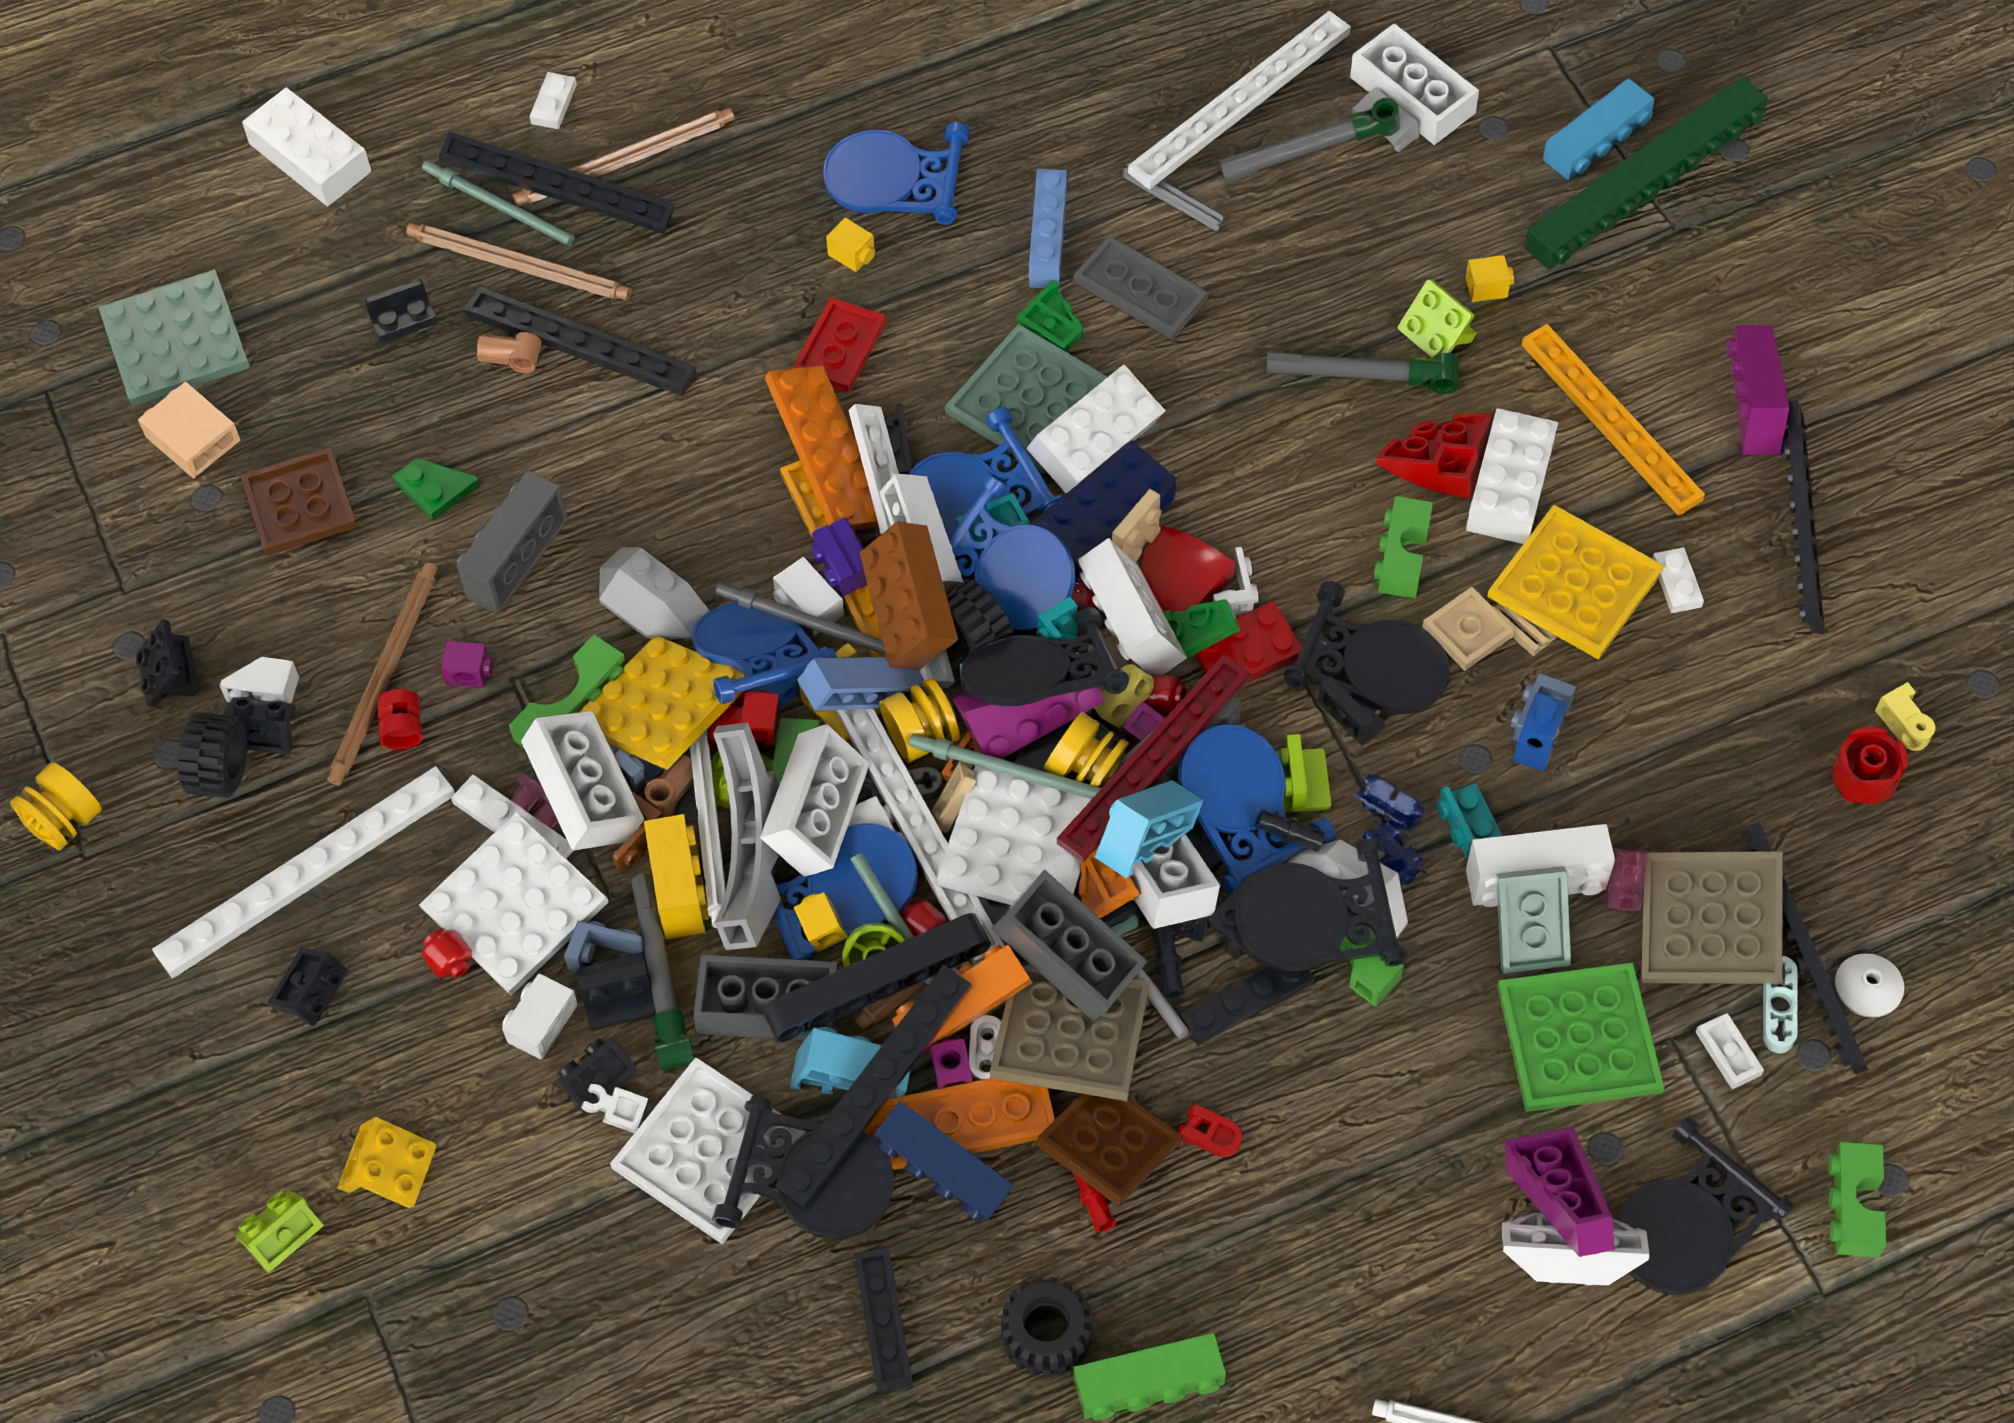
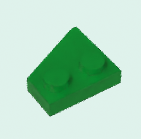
(1051, 318)
(434, 486)

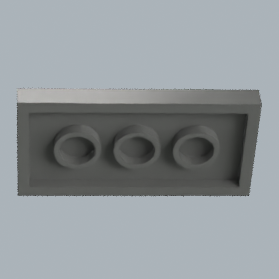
(1140, 287)

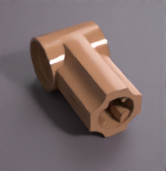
(518, 352)
(671, 786)

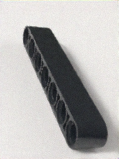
(875, 977)

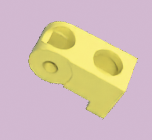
(1121, 706)
(1905, 718)

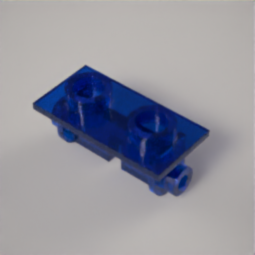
(1377, 798)
(1404, 860)

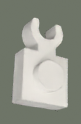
(622, 1108)

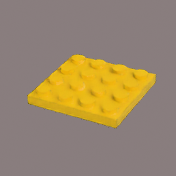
(1575, 581)
(661, 702)

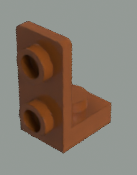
(632, 849)

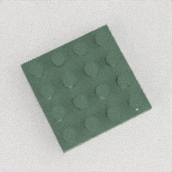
(173, 337)
(1030, 380)

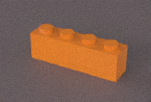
(992, 983)

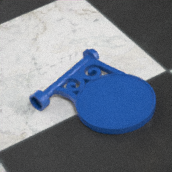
(882, 170)
(957, 475)
(1021, 566)
(750, 643)
(1236, 779)
(889, 859)

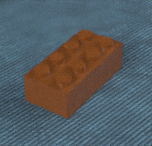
(908, 596)

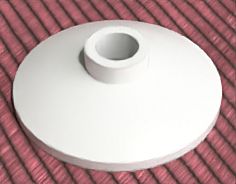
(1864, 997)

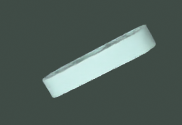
(1772, 1016)

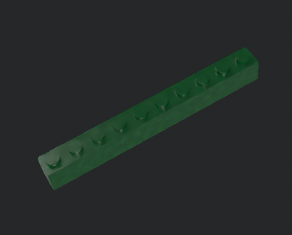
(1645, 173)

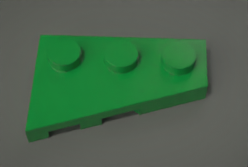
(1203, 625)

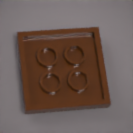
(298, 501)
(1109, 1143)

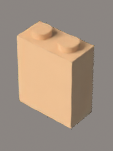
(189, 429)

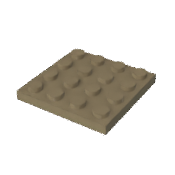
(1713, 918)
(1059, 1047)

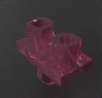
(528, 794)
(1627, 880)

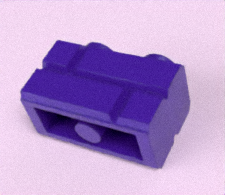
(839, 551)

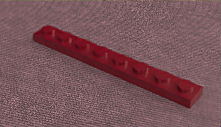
(1155, 754)

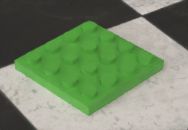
(1580, 1037)

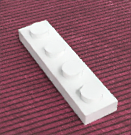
(494, 810)

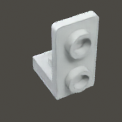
(1243, 599)

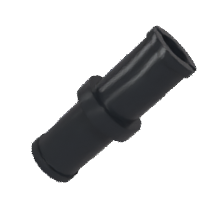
(1289, 830)
(1168, 962)

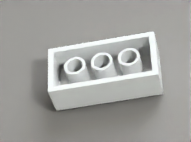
(1416, 82)
(306, 146)
(1095, 428)
(1511, 476)
(1130, 609)
(582, 780)
(815, 800)
(1581, 850)
(1175, 885)

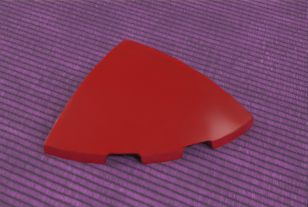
(1441, 455)
(1184, 570)

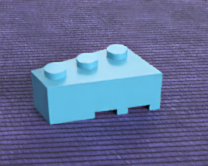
(1144, 823)
(834, 1061)

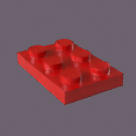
(842, 342)
(1259, 646)

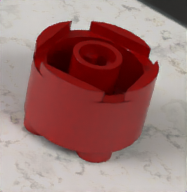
(1869, 766)

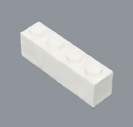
(912, 501)

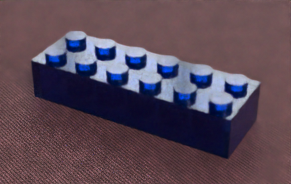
(1104, 499)

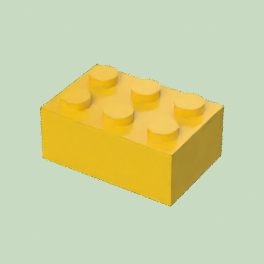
(676, 876)

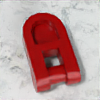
(1221, 1138)

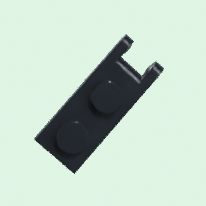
(899, 441)

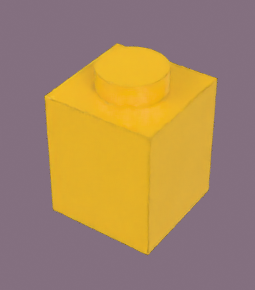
(850, 245)
(1489, 278)
(820, 921)

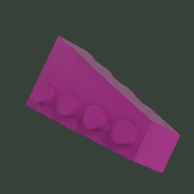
(1758, 389)
(1006, 729)
(1563, 1187)

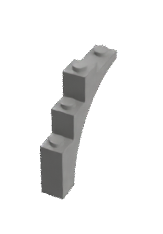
(750, 890)

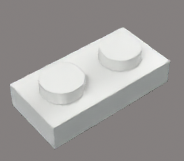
(553, 100)
(1678, 581)
(1729, 1051)

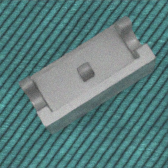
(1408, 125)

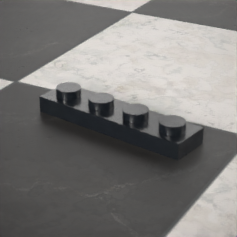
(1243, 1001)
(883, 1320)

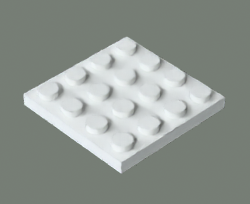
(1009, 837)
(514, 903)
(691, 1147)

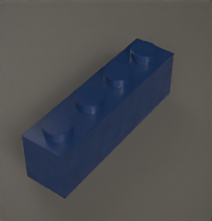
(943, 1162)

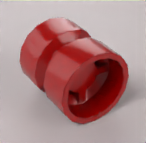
(399, 719)

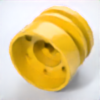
(926, 716)
(1085, 754)
(52, 809)

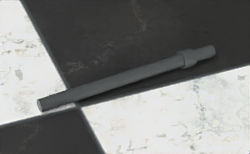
(749, 599)

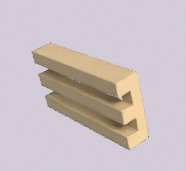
(1533, 630)
(952, 796)

